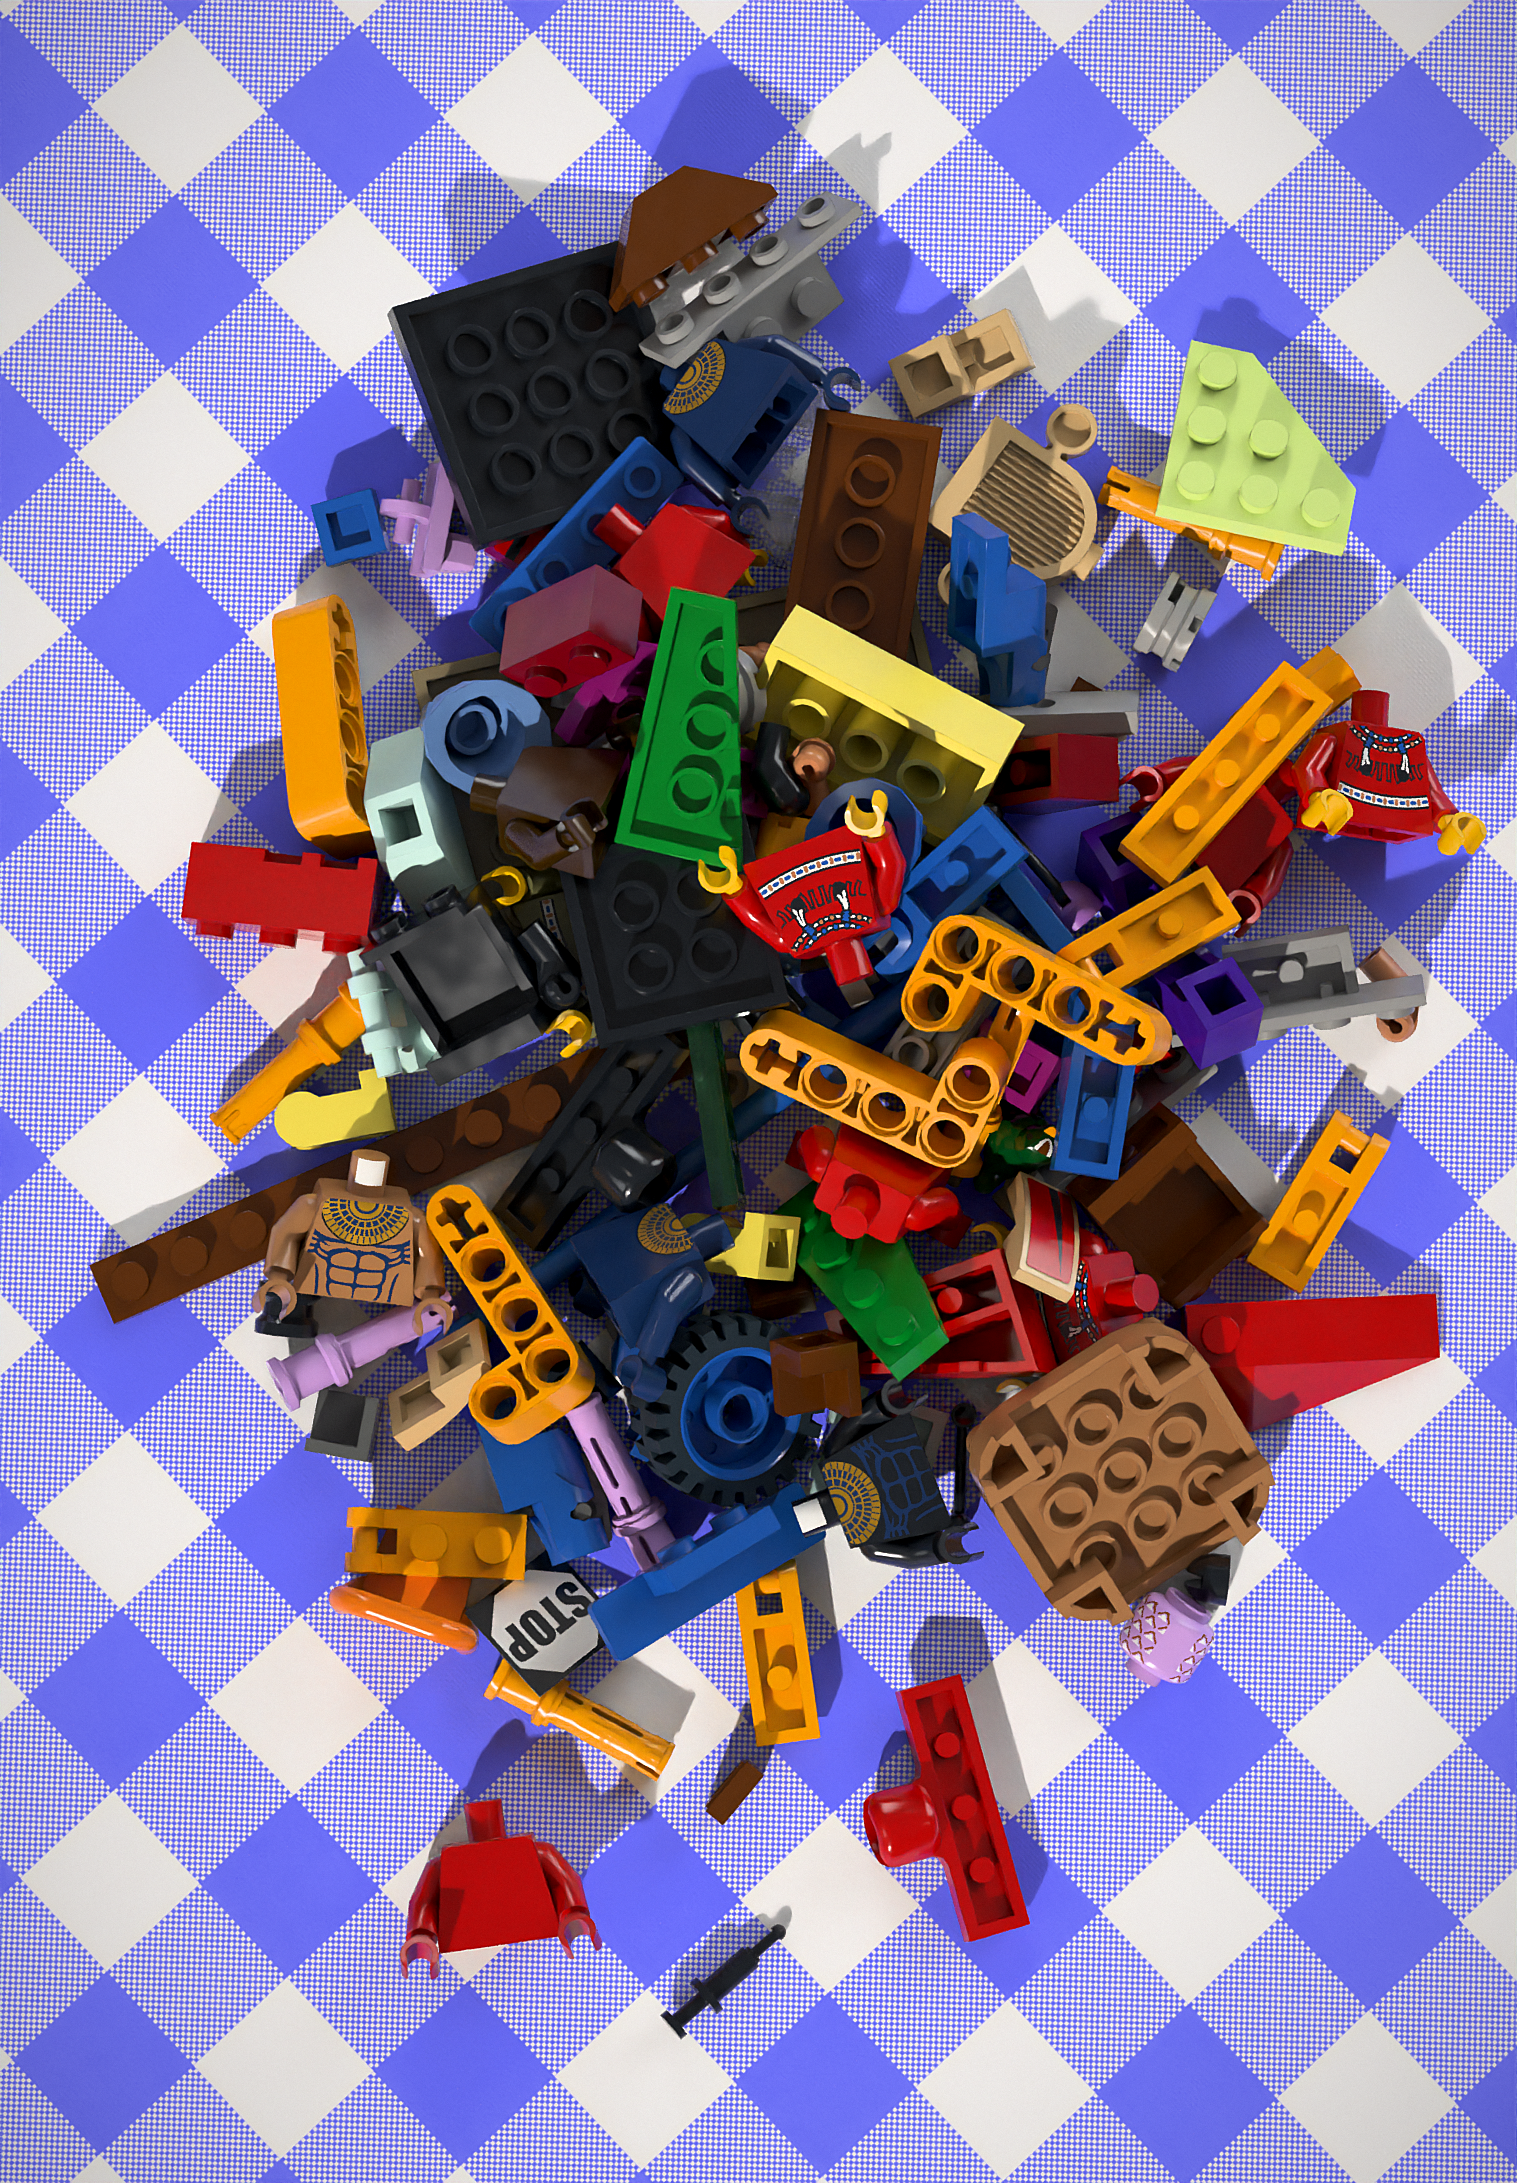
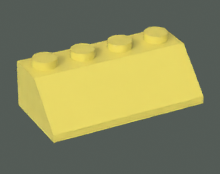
(884, 720)

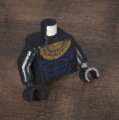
(884, 1488)

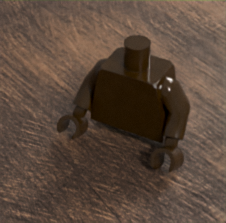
(564, 801)

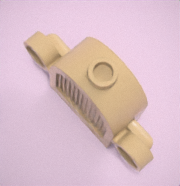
(1028, 496)

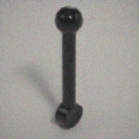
(963, 1418)

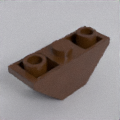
(679, 228)

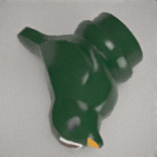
(1020, 1144)

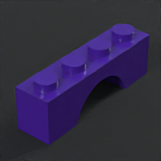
(1200, 993)

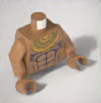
(357, 1245)

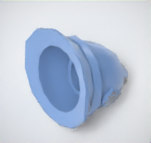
(481, 729)

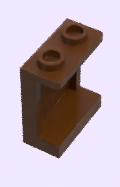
(1171, 1208)

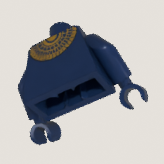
(738, 410)
(647, 1280)

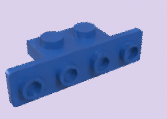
(636, 480)
(701, 1572)

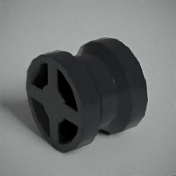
(296, 1324)

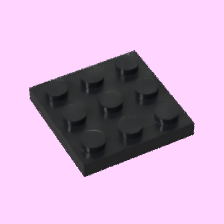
(664, 948)

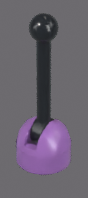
(1069, 900)

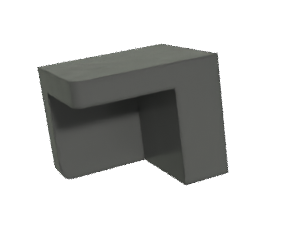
(345, 1425)

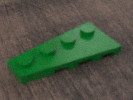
(687, 753)
(870, 1286)

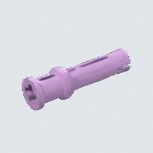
(334, 1358)
(637, 1515)

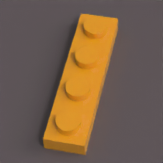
(1225, 775)

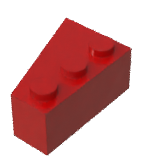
(282, 897)
(988, 1319)

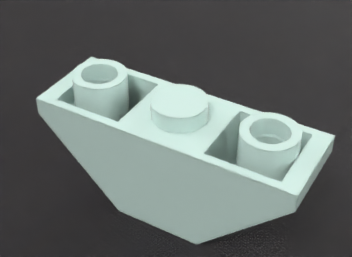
(414, 820)

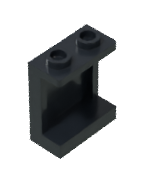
(462, 979)

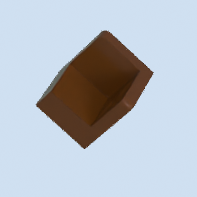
(815, 1374)

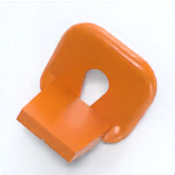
(412, 1604)

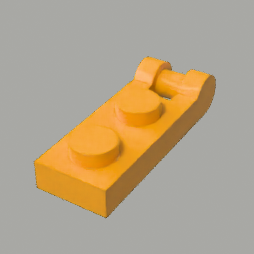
(1156, 932)
(1316, 1204)
(438, 1544)
(778, 1660)

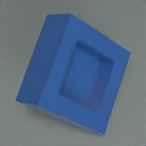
(351, 528)

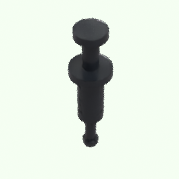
(721, 1982)

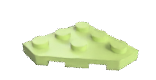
(1249, 459)

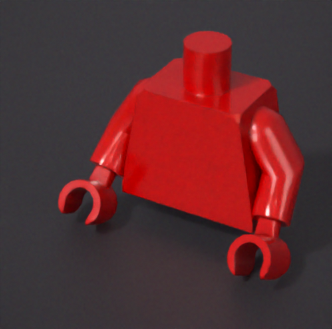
(1250, 851)
(877, 1186)
(494, 1893)

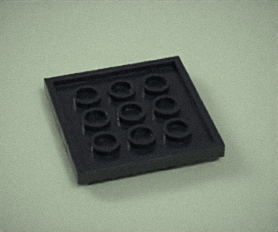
(532, 388)

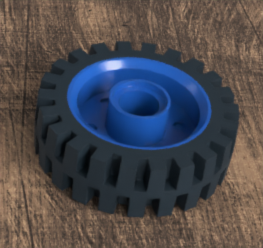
(685, 1428)

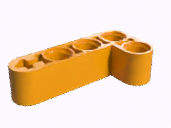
(323, 725)
(1044, 1000)
(872, 1073)
(503, 1303)

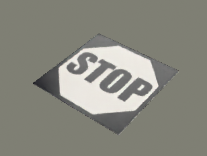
(540, 1622)

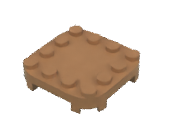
(1119, 1470)

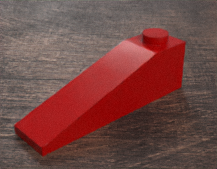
(1306, 1352)

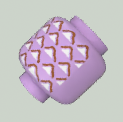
(1166, 1637)

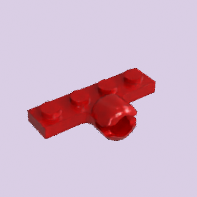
(949, 1811)

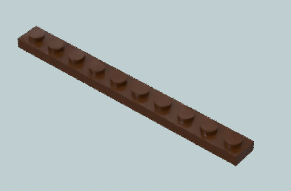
(419, 1161)

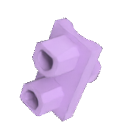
(434, 546)

